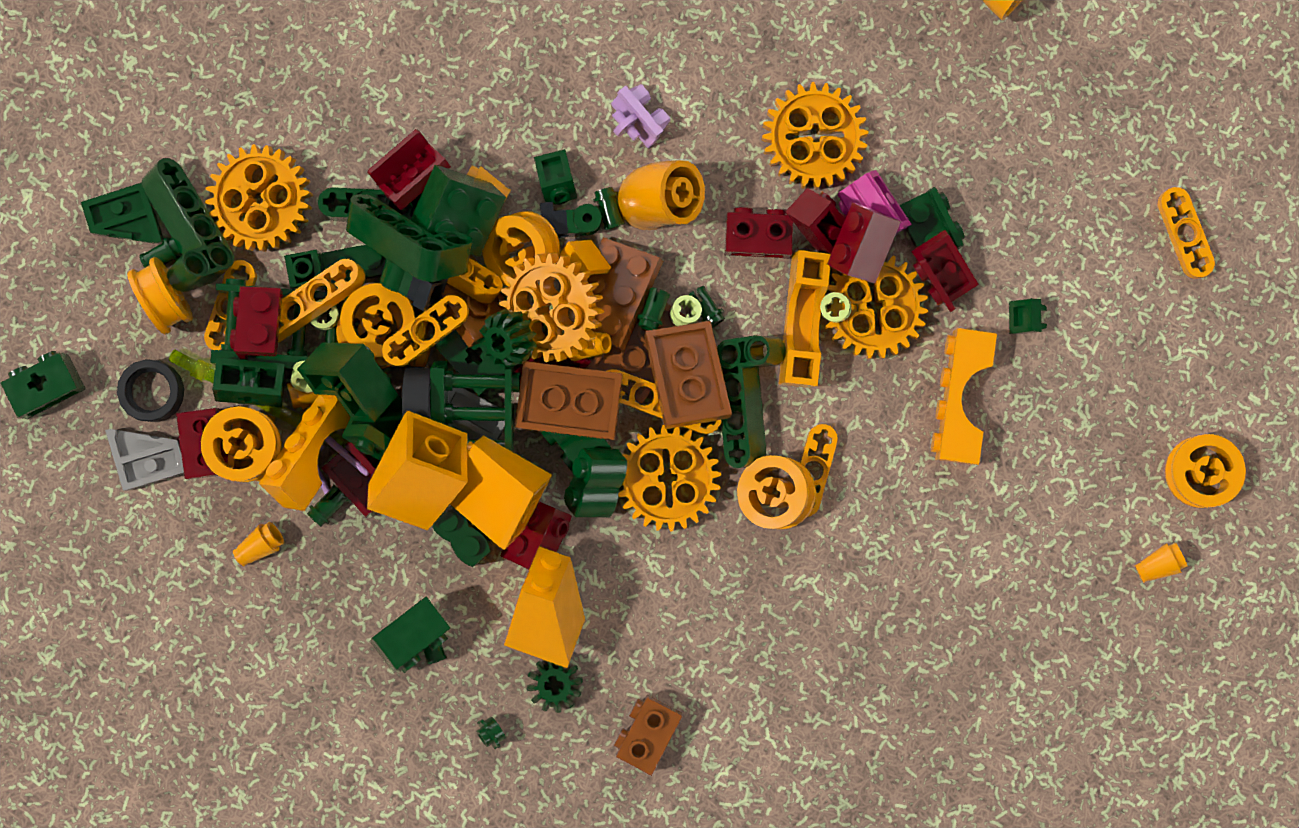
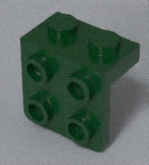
(375, 436)

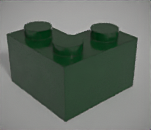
(352, 377)
(410, 635)

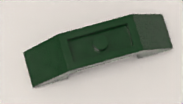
(308, 264)

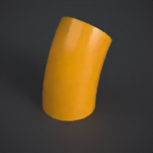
(662, 194)

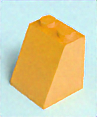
(419, 471)
(499, 491)
(548, 610)

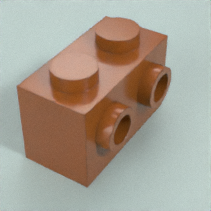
(648, 734)

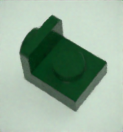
(555, 177)

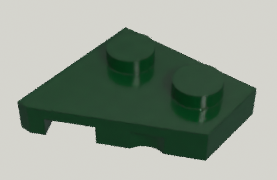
(123, 215)

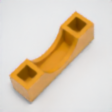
(801, 330)
(957, 437)
(294, 473)

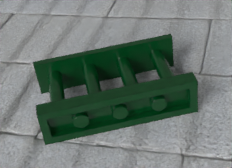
(297, 350)
(444, 412)

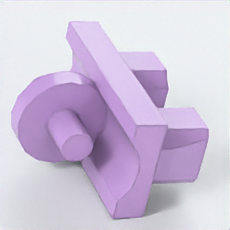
(635, 118)

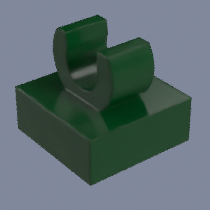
(1026, 316)

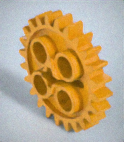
(812, 106)
(238, 179)
(574, 294)
(904, 302)
(698, 476)

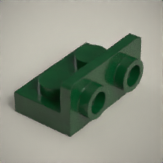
(930, 217)

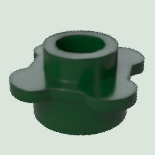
(490, 732)

